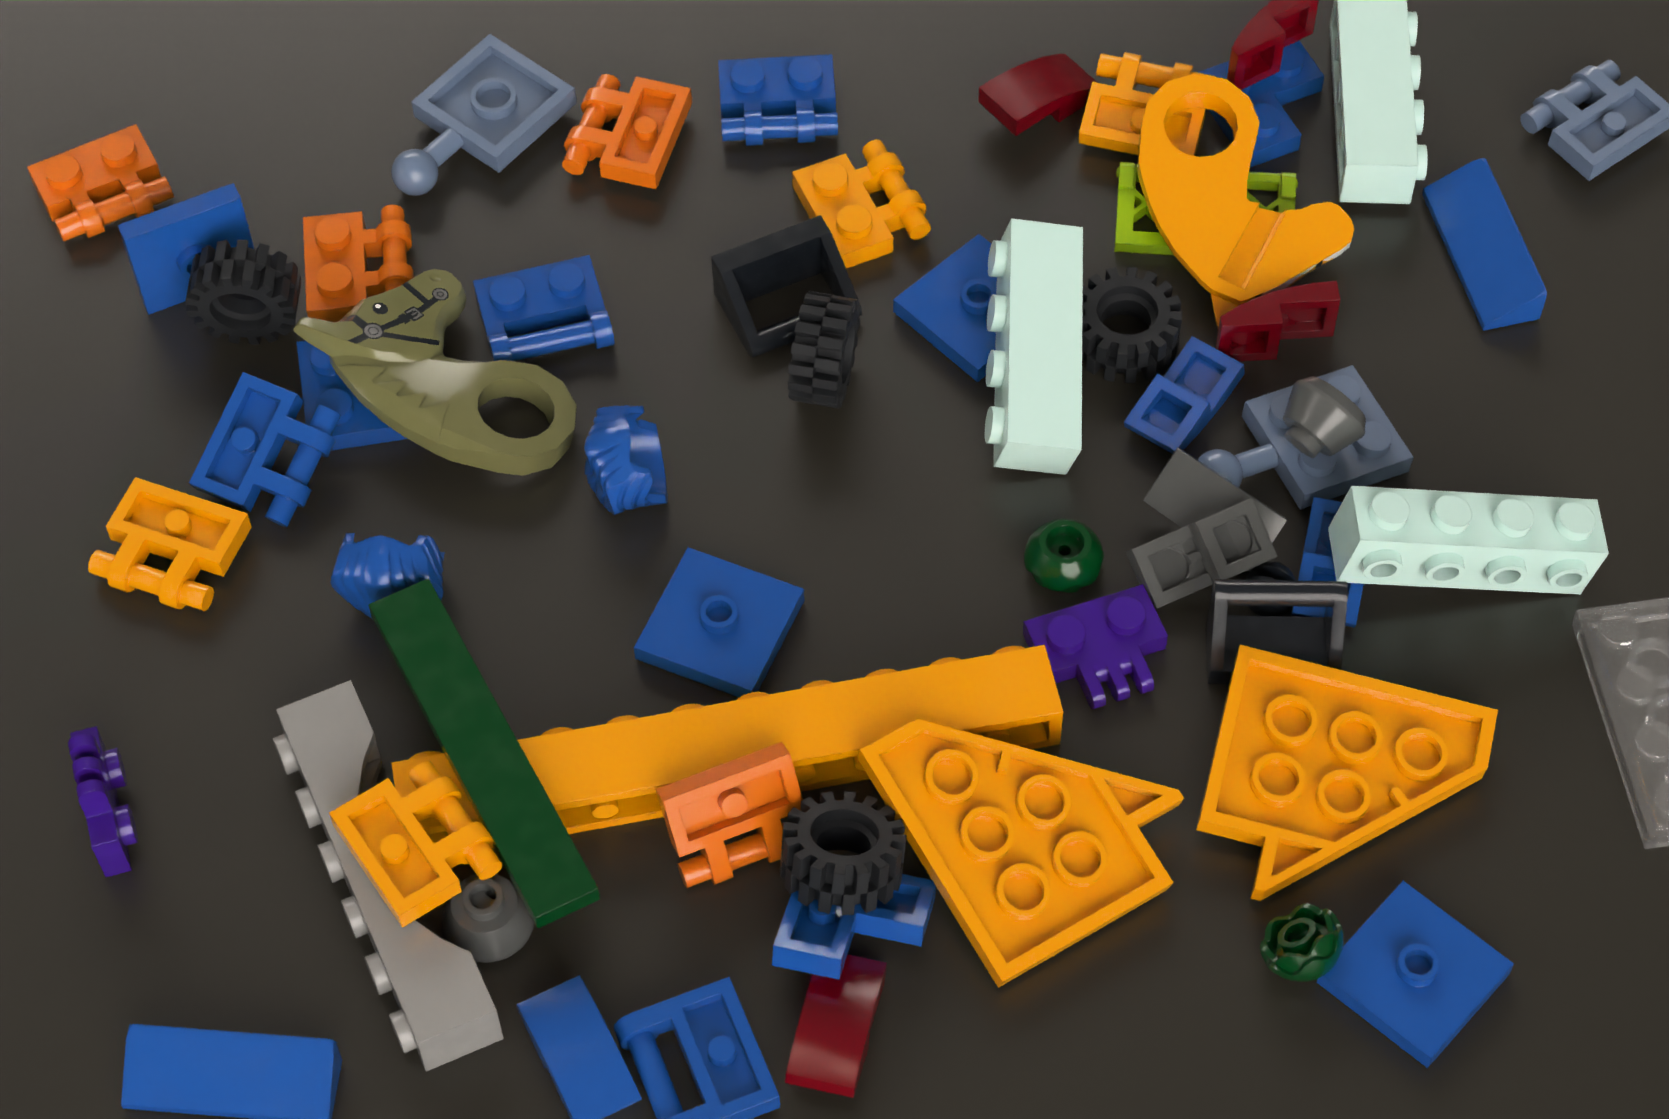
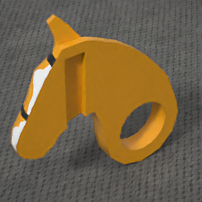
(1205, 208)

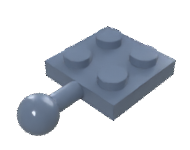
(487, 105)
(1365, 462)

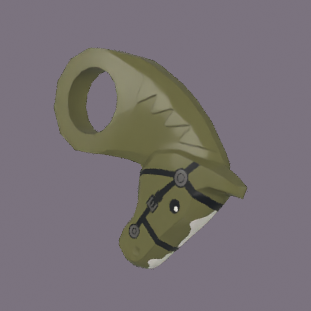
(396, 367)

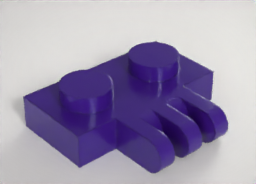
(1101, 643)
(97, 778)

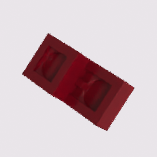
(1261, 43)
(1035, 90)
(1296, 312)
(836, 1028)

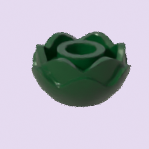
(1058, 571)
(1303, 943)

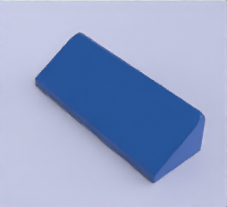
(1486, 246)
(229, 1073)

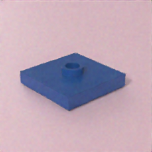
(168, 239)
(952, 307)
(719, 623)
(1416, 973)

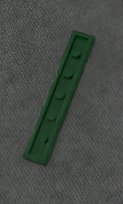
(484, 754)

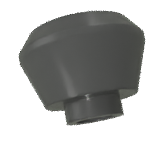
(1321, 418)
(487, 919)

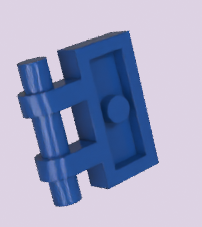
(777, 98)
(249, 441)

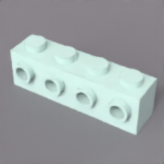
(1376, 101)
(1037, 347)
(1467, 540)

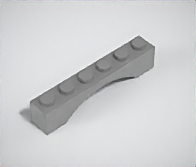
(434, 982)

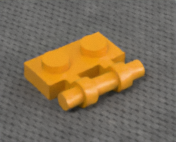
(1116, 112)
(845, 203)
(176, 527)
(398, 853)

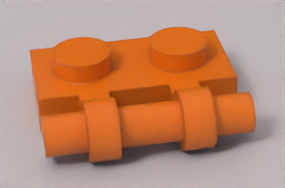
(642, 137)
(100, 183)
(337, 260)
(727, 803)

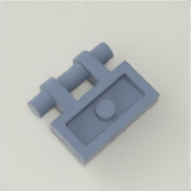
(1608, 129)

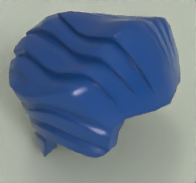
(625, 460)
(383, 567)

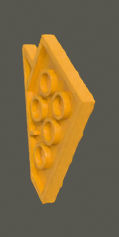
(1330, 761)
(1020, 838)

